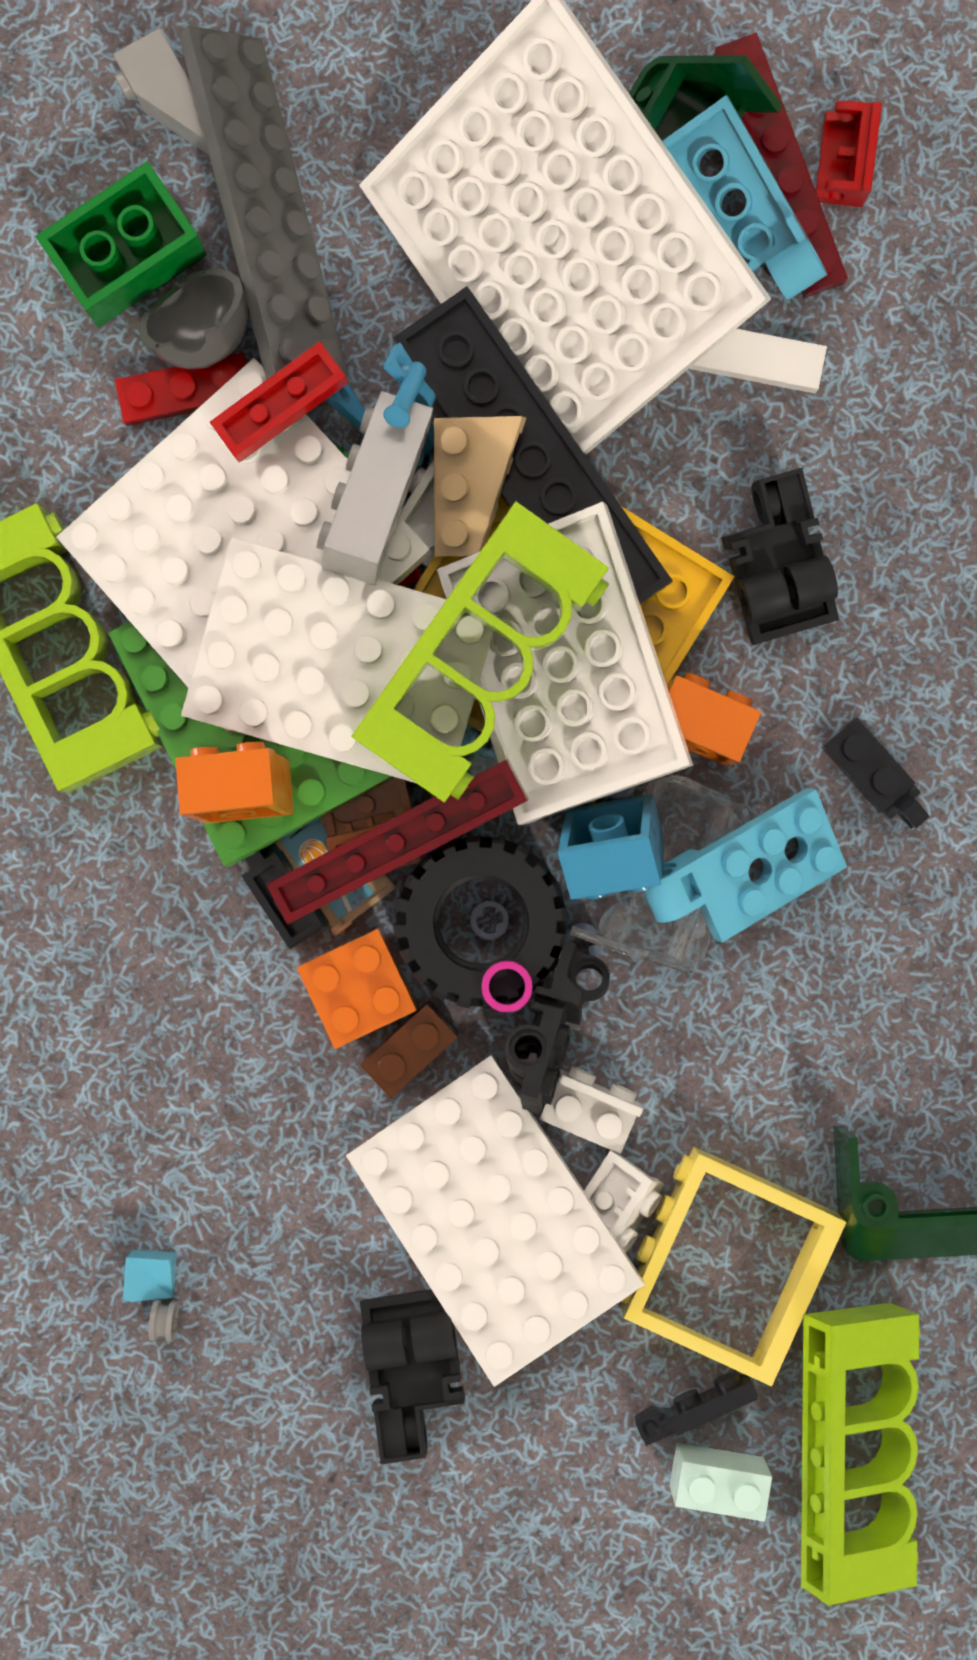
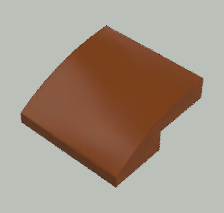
(368, 813)

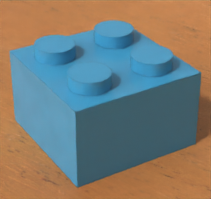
(612, 847)

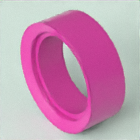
(506, 964)

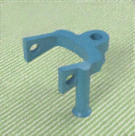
(412, 389)

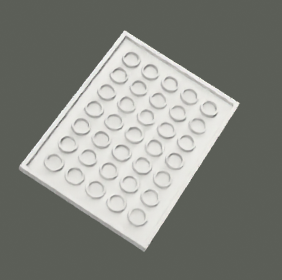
(565, 224)

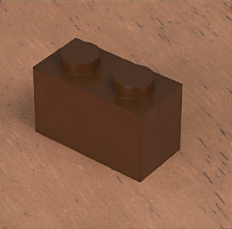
(409, 1048)

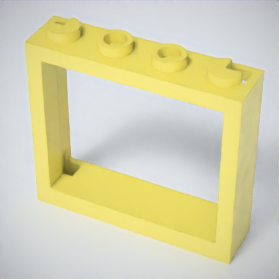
(796, 1292)

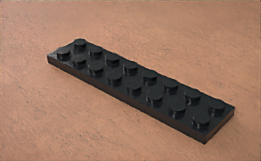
(550, 475)

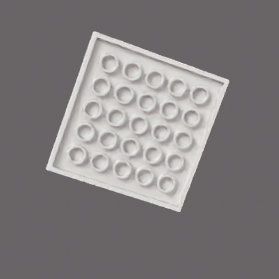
(169, 521)

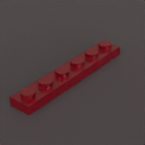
(784, 158)
(396, 842)

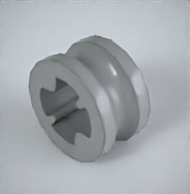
(163, 1321)

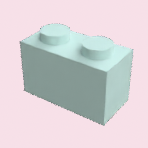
(720, 1482)

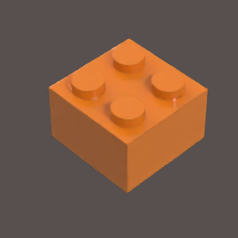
(712, 722)
(234, 784)
(358, 987)

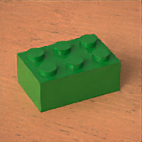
(122, 244)

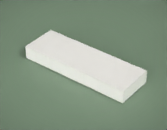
(766, 360)

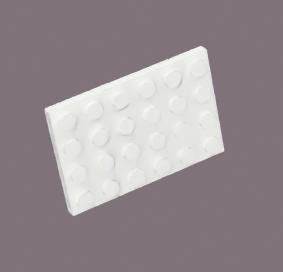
(310, 650)
(596, 697)
(495, 1220)

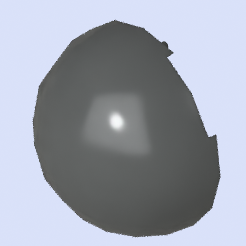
(197, 320)

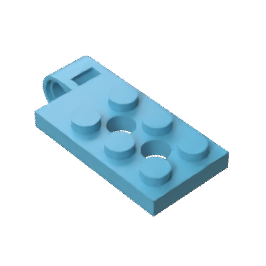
(767, 227)
(719, 876)

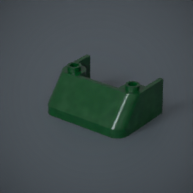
(681, 87)
(882, 1232)

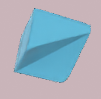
(149, 1275)

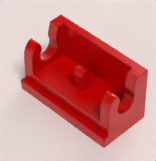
(848, 153)

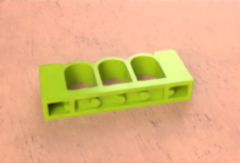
(541, 554)
(99, 749)
(883, 1554)

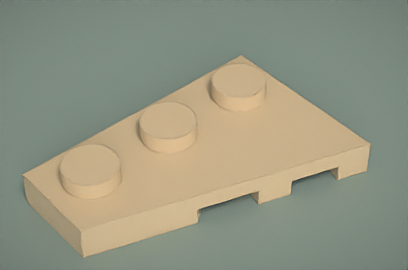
(468, 478)

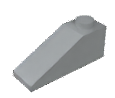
(160, 86)

